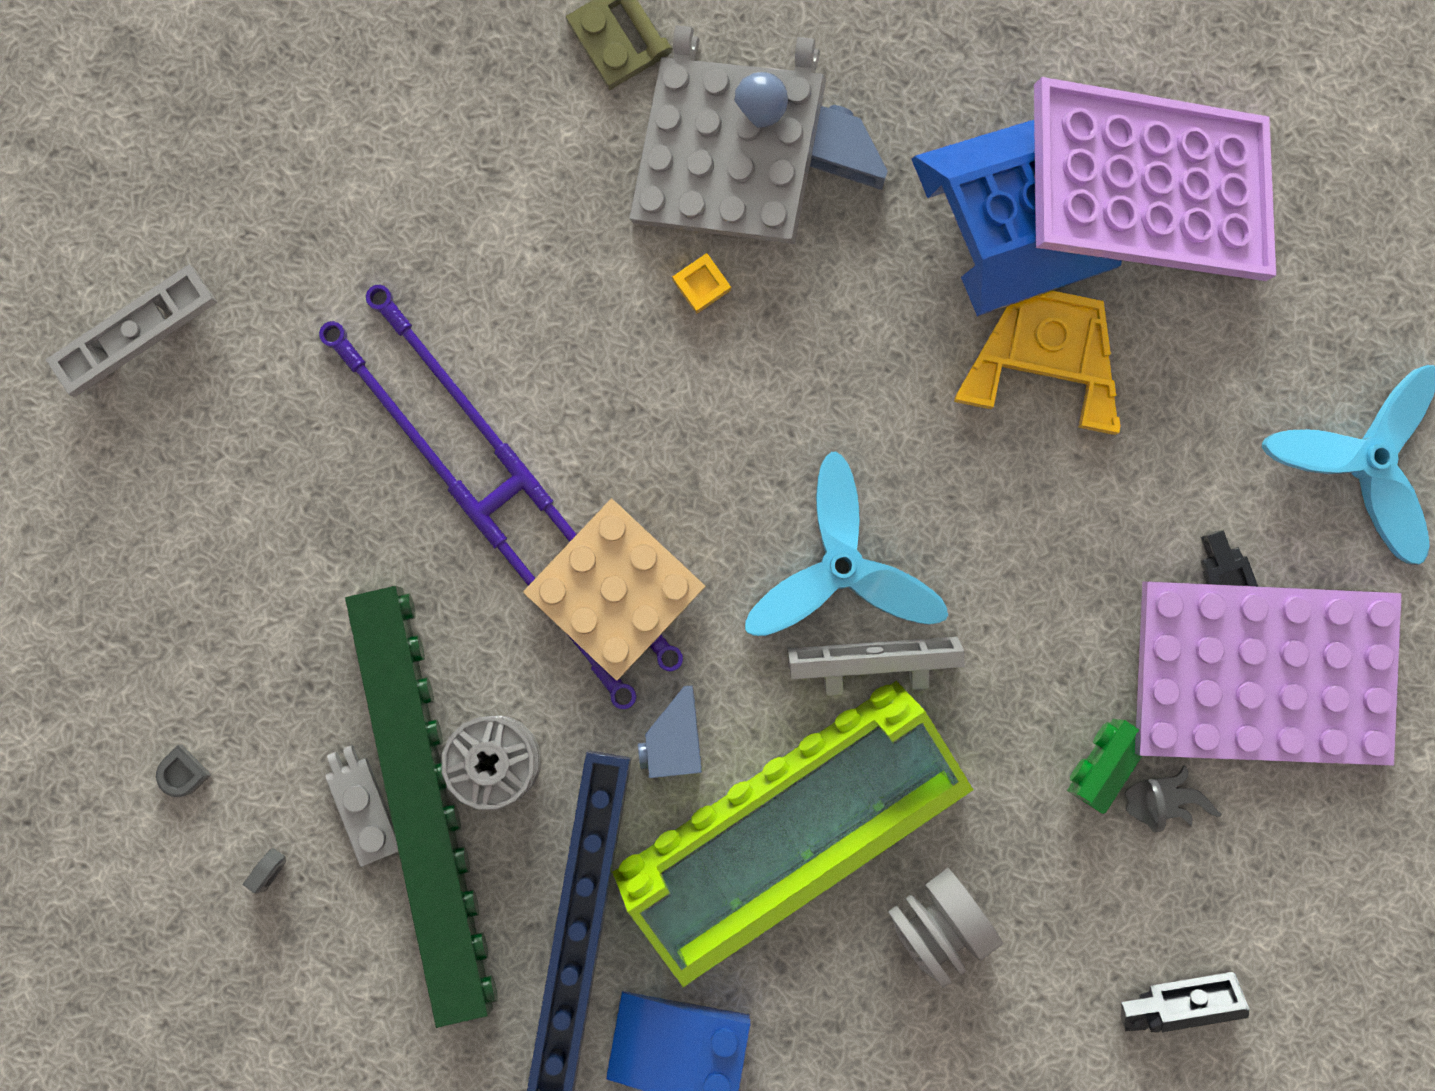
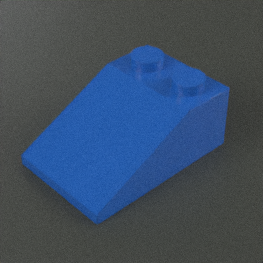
(677, 1045)

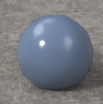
(762, 98)

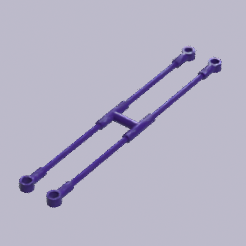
(475, 510)

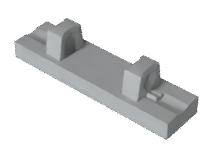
(131, 331)
(837, 661)

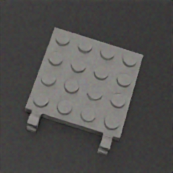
(710, 164)

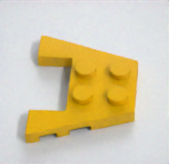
(1053, 338)

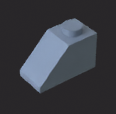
(846, 148)
(673, 739)

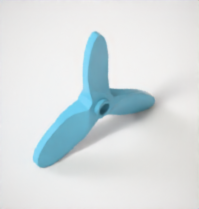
(1374, 462)
(872, 581)

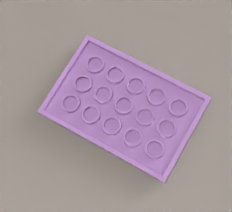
(1153, 180)
(1267, 673)

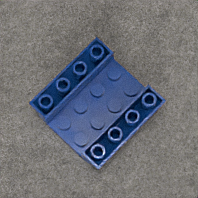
(994, 204)

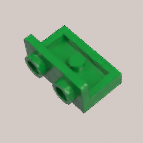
(1107, 766)

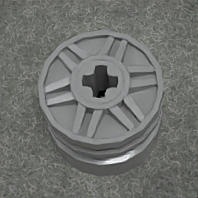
(516, 768)
(945, 928)

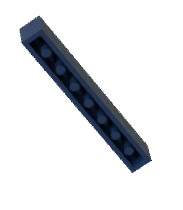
(579, 922)

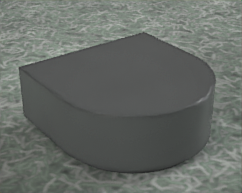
(180, 773)
(265, 871)

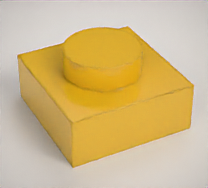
(701, 283)

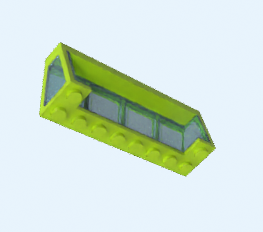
(790, 832)

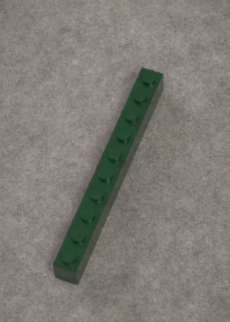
(420, 806)

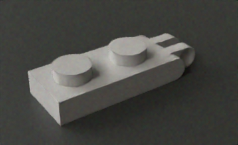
(361, 807)

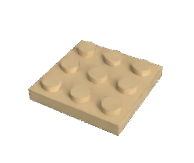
(614, 589)

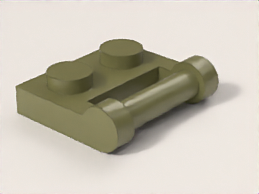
(608, 44)

